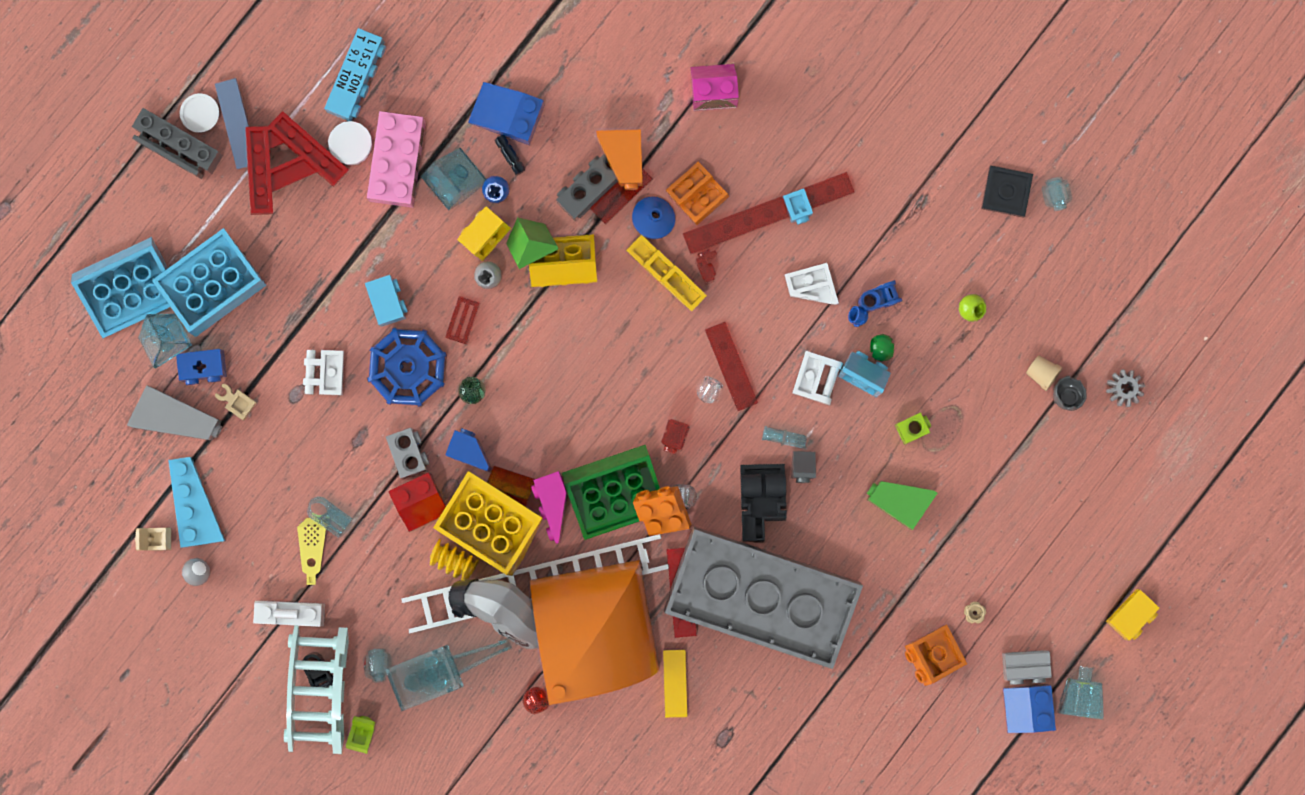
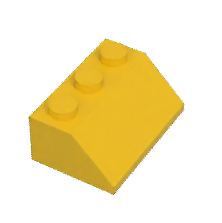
(570, 264)

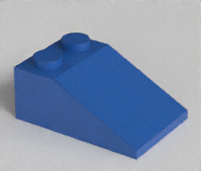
(507, 112)

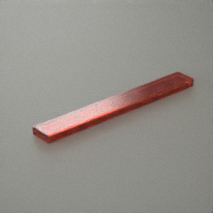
(764, 214)

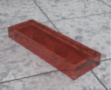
(617, 199)

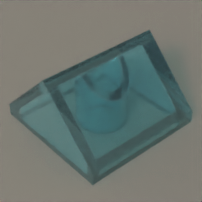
(163, 338)

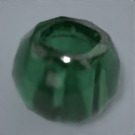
(471, 390)

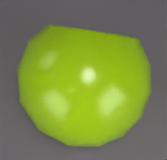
(972, 307)

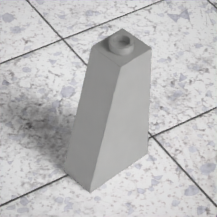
(169, 415)

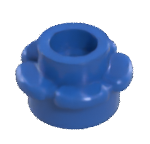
(858, 316)

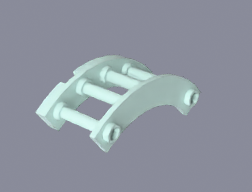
(336, 692)

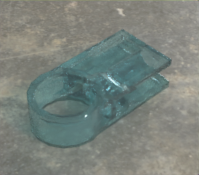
(333, 520)

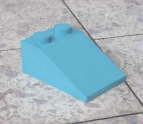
(865, 374)

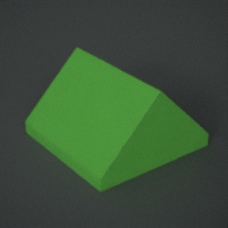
(529, 242)

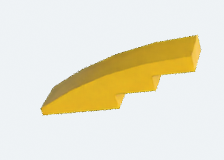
(666, 273)

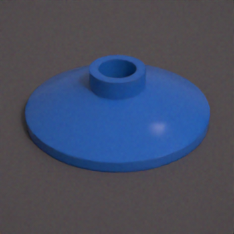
(648, 225)

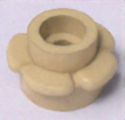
(975, 606)

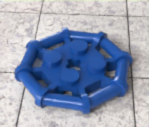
(407, 354)

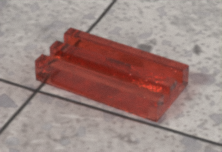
(468, 302)

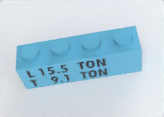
(355, 74)

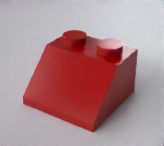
(418, 501)

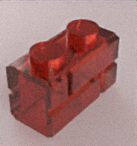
(674, 436)

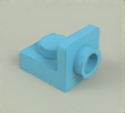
(798, 206)

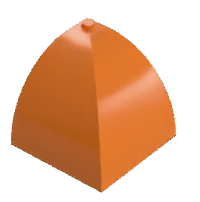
(593, 631)

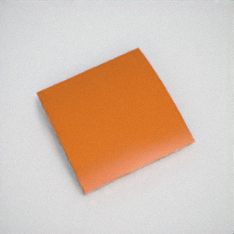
(697, 193)

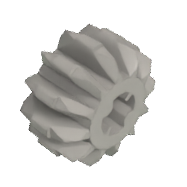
(1122, 380)

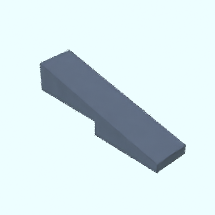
(234, 118)

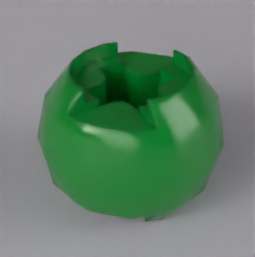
(882, 347)

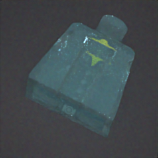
(1082, 696)

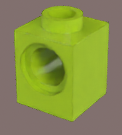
(903, 428)

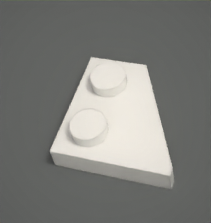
(812, 284)

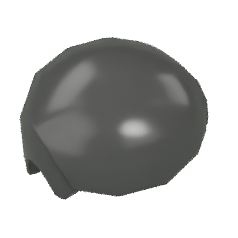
(1069, 393)

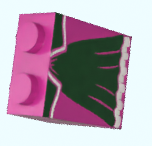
(714, 87)

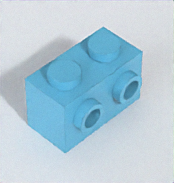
(385, 300)

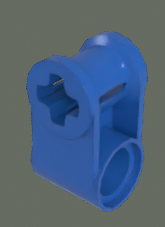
(883, 296)

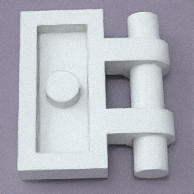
(331, 372)

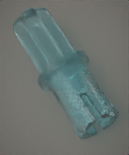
(784, 437)

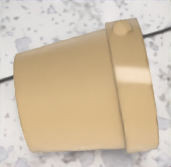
(1044, 372)

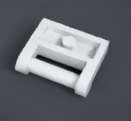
(810, 375)

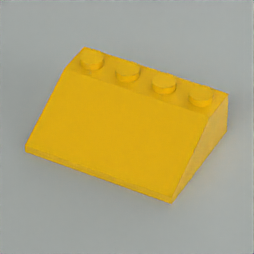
(489, 524)

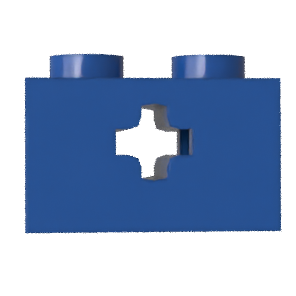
(188, 363)

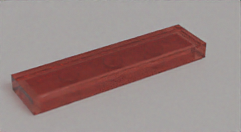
(731, 366)

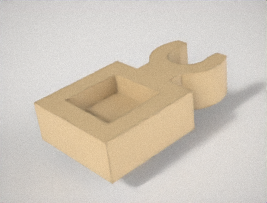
(238, 403)

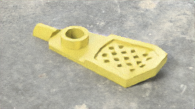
(311, 551)

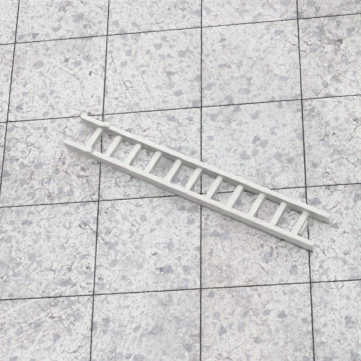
(642, 552)

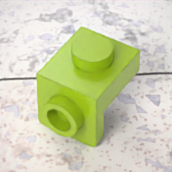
(361, 734)

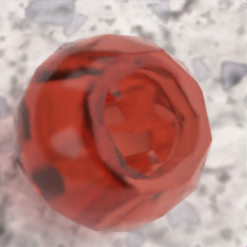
(535, 700)

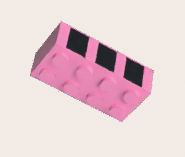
(396, 159)

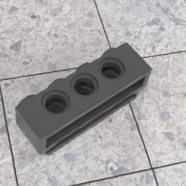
(180, 141)
(576, 207)

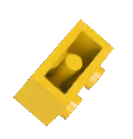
(483, 233)
(1133, 615)

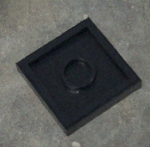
(1007, 191)

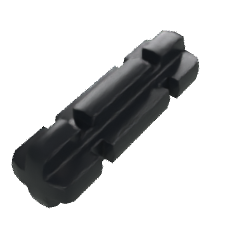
(509, 154)

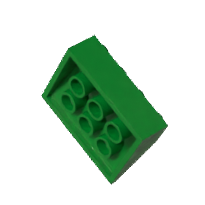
(606, 489)

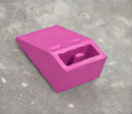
(553, 499)

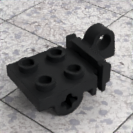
(763, 496)

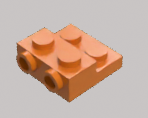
(662, 510)
(935, 655)

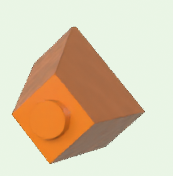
(624, 155)

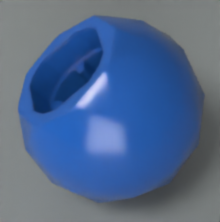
(495, 189)

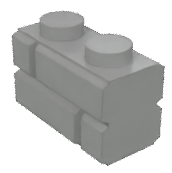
(1026, 665)

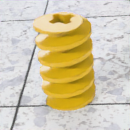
(452, 561)

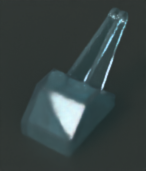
(432, 674)

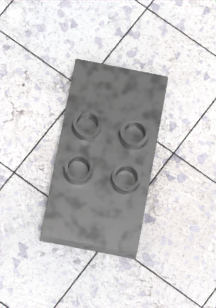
(762, 597)

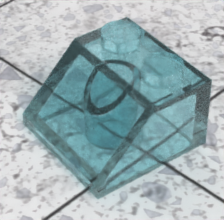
(453, 178)

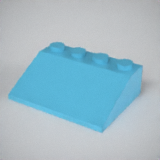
(209, 283)
(121, 287)

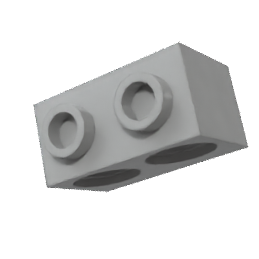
(402, 455)

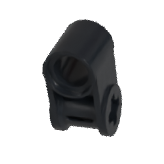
(316, 677)

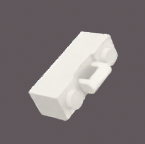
(289, 613)

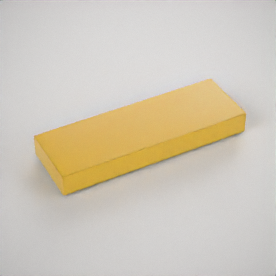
(675, 683)

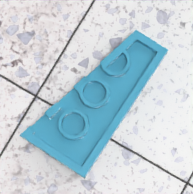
(192, 506)

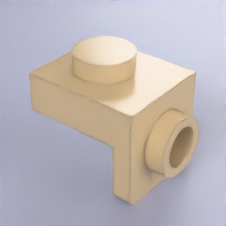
(153, 539)

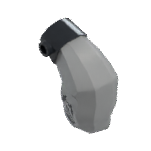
(497, 604)

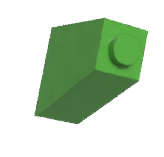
(901, 501)

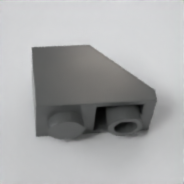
(803, 466)

